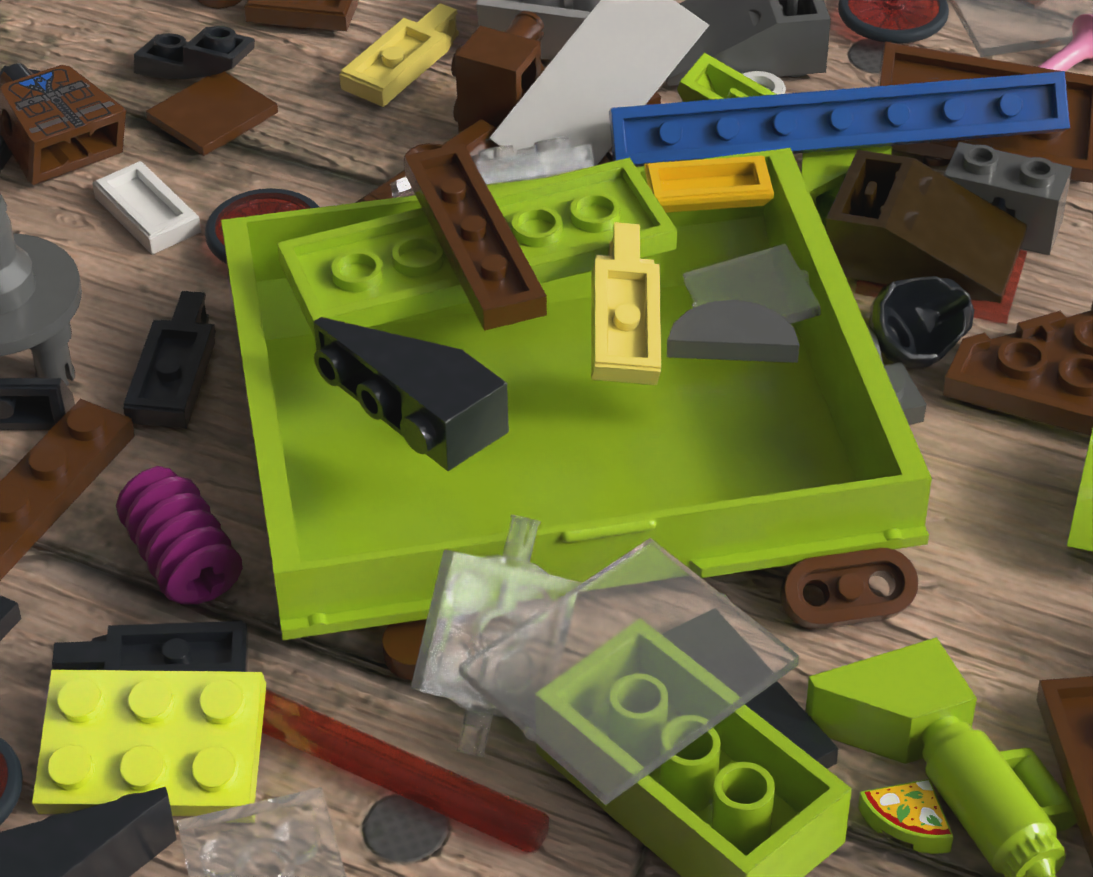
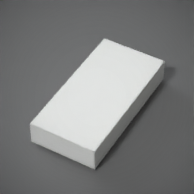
(146, 207)

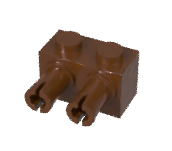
(496, 70)

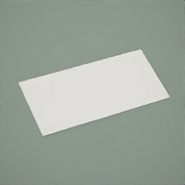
(608, 63)

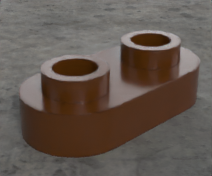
(846, 588)

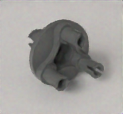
(37, 300)

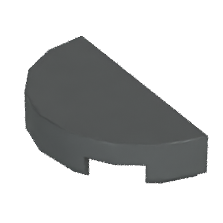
(733, 333)

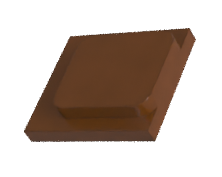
(212, 112)

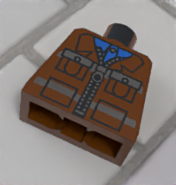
(57, 121)

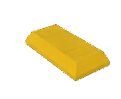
(710, 183)

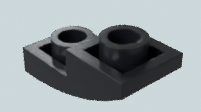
(207, 54)

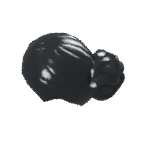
(920, 319)

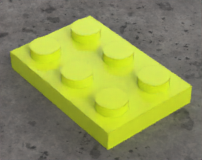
(150, 731)

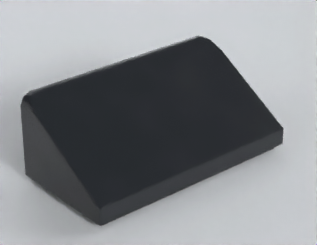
(33, 403)

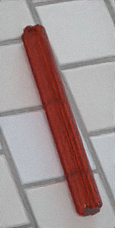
(405, 773)

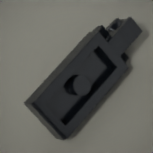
(172, 366)
(159, 648)

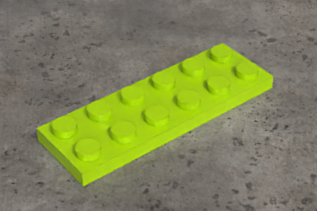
(399, 269)

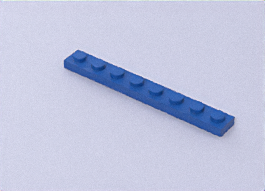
(842, 118)

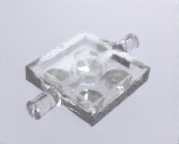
(473, 607)

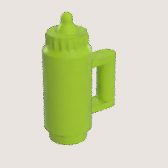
(1001, 800)

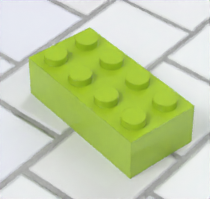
(735, 804)

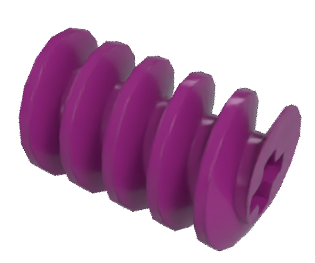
(178, 536)

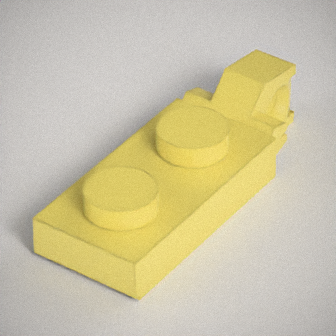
(400, 56)
(625, 312)

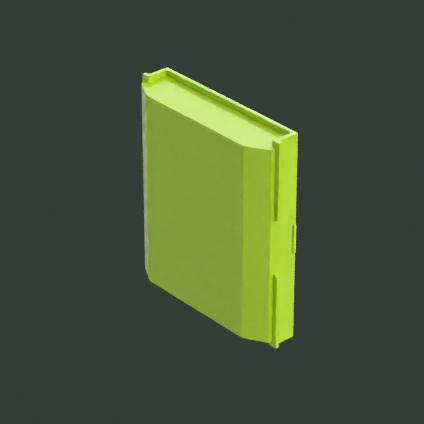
(712, 463)

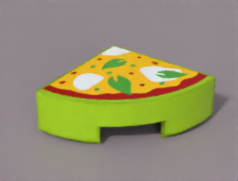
(909, 814)

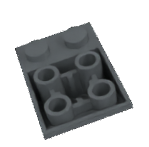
(760, 36)

